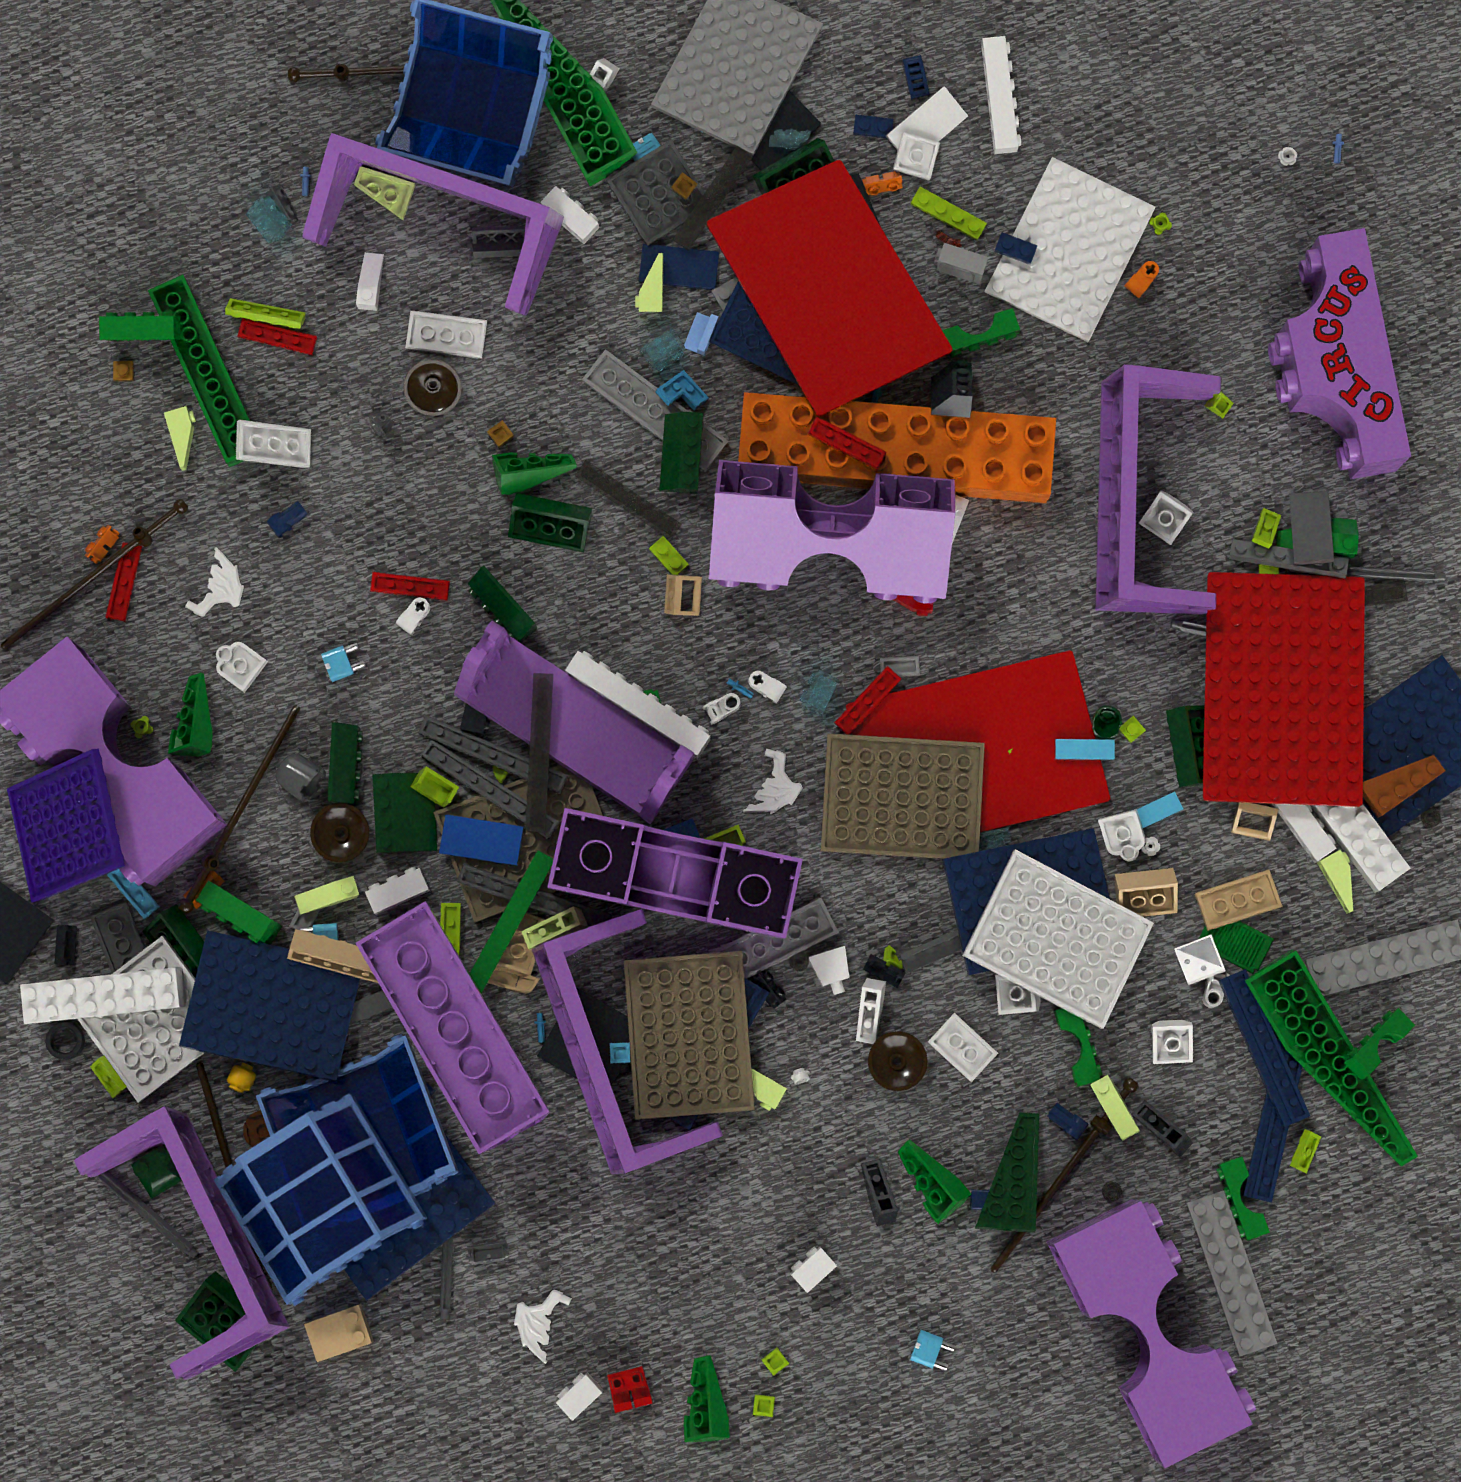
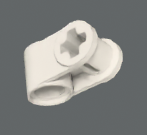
(411, 617)
(769, 688)
(721, 708)
(1213, 986)

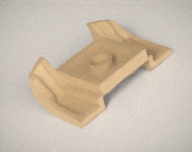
(517, 961)

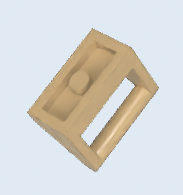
(674, 595)
(1254, 809)

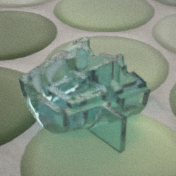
(788, 139)
(992, 839)

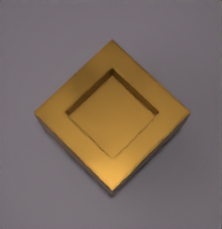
(684, 186)
(123, 370)
(500, 434)

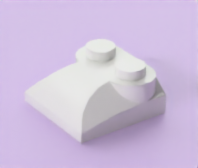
(1166, 517)
(1014, 998)
(1172, 1041)

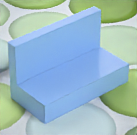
(700, 333)

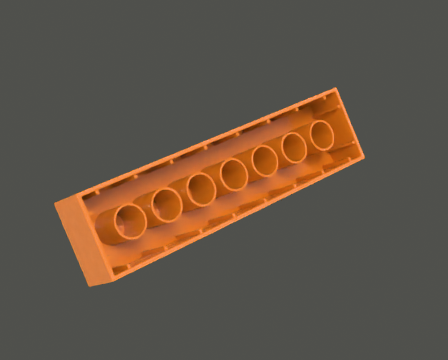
(985, 453)

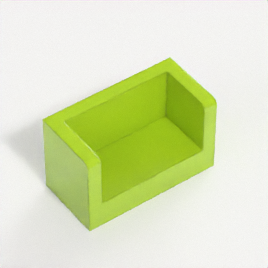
(434, 787)
(731, 835)

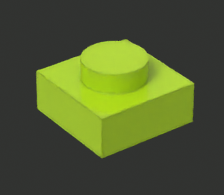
(1132, 729)

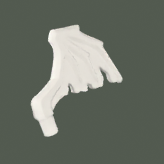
(224, 585)
(776, 791)
(533, 1322)

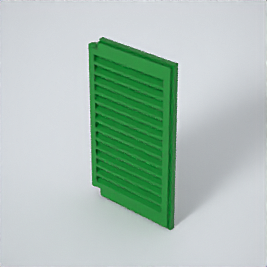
(1240, 944)

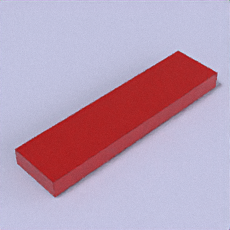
(277, 336)
(847, 443)
(123, 584)
(410, 586)
(867, 701)

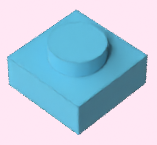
(620, 1053)

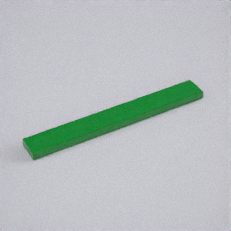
(510, 919)

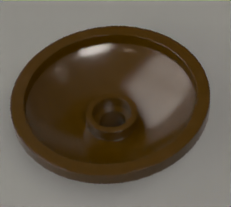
(432, 399)
(327, 825)
(908, 1050)

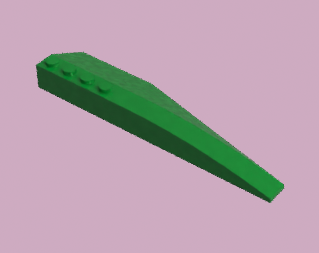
(577, 105)
(1321, 1047)

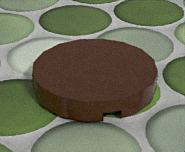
(253, 1135)

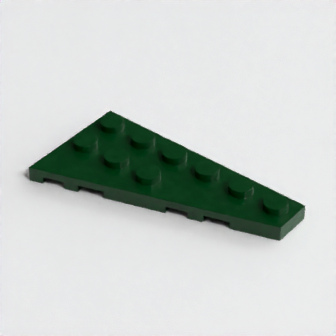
(1014, 1189)

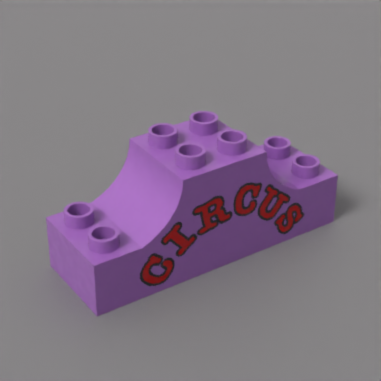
(1340, 357)

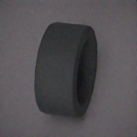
(49, 1041)

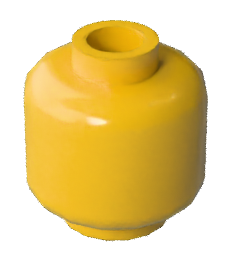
(241, 1078)

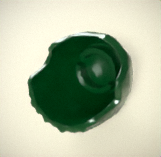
(1112, 719)

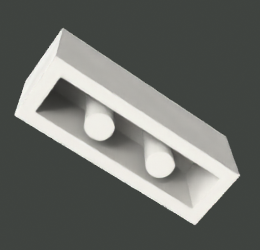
(575, 218)
(397, 890)

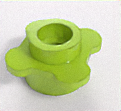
(1162, 217)
(135, 724)

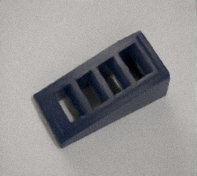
(911, 61)

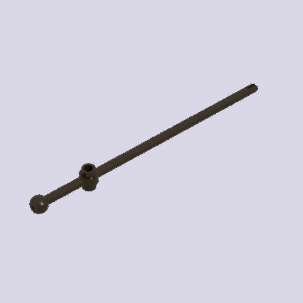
(296, 74)
(141, 537)
(211, 862)
(1100, 1126)
(217, 1127)

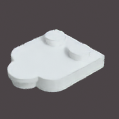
(239, 664)
(1123, 834)

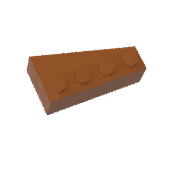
(1392, 788)

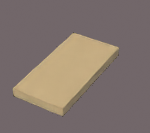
(1238, 900)

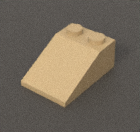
(339, 1333)

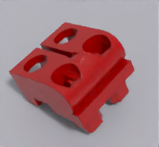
(626, 1380)

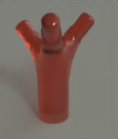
(946, 239)

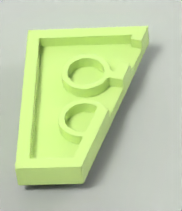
(386, 190)

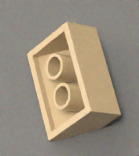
(1148, 891)

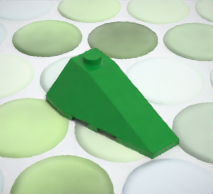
(519, 474)
(1344, 537)
(194, 729)
(940, 1187)
(708, 1412)

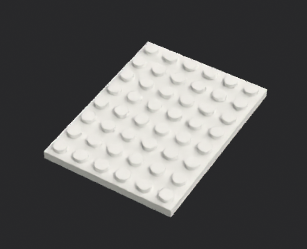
(1083, 248)
(1058, 939)

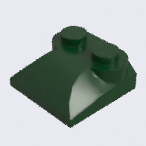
(156, 1171)

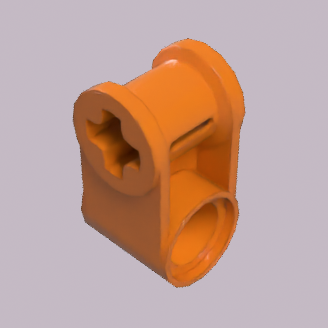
(1141, 280)

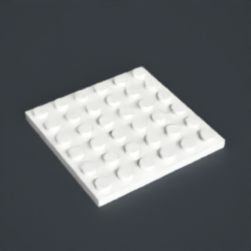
(146, 1043)

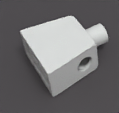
(831, 968)

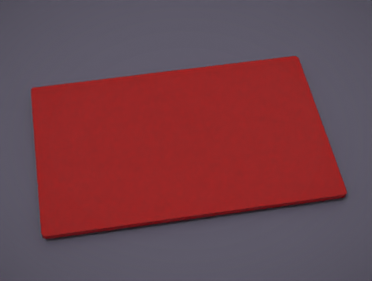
(829, 287)
(1284, 690)
(1006, 709)

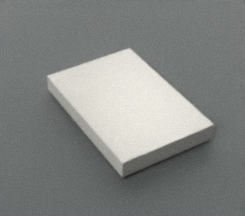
(962, 1047)

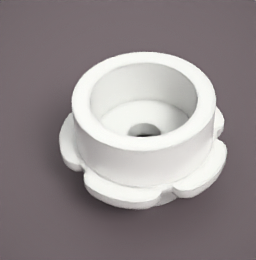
(1292, 156)
(1155, 846)
(800, 1076)

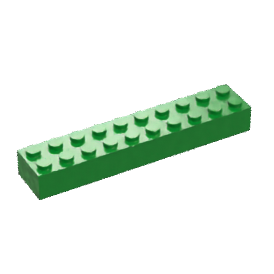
(203, 365)

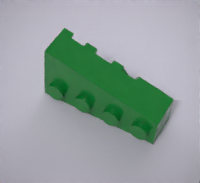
(139, 327)
(239, 913)

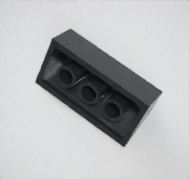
(952, 390)

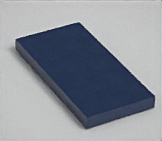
(682, 267)

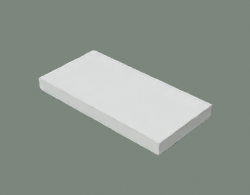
(932, 119)
(446, 334)
(273, 444)

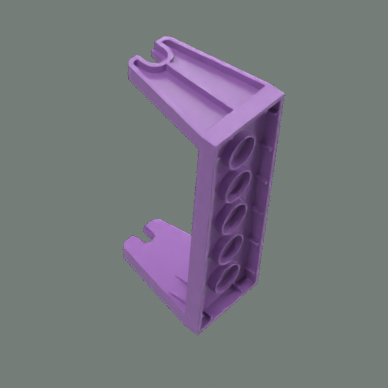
(346, 156)
(1117, 489)
(586, 729)
(453, 1028)
(586, 1058)
(261, 1307)

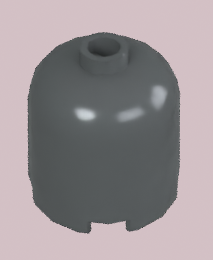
(299, 776)

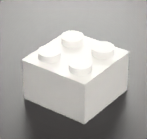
(812, 1269)
(579, 1396)

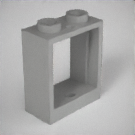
(960, 263)

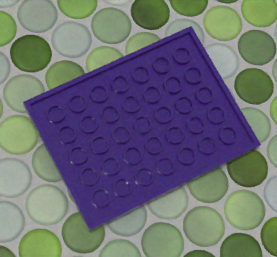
(65, 826)

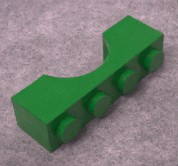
(1004, 326)
(1365, 1058)
(1085, 1069)
(1233, 1174)

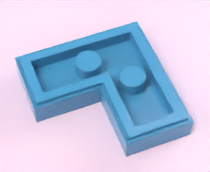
(684, 387)

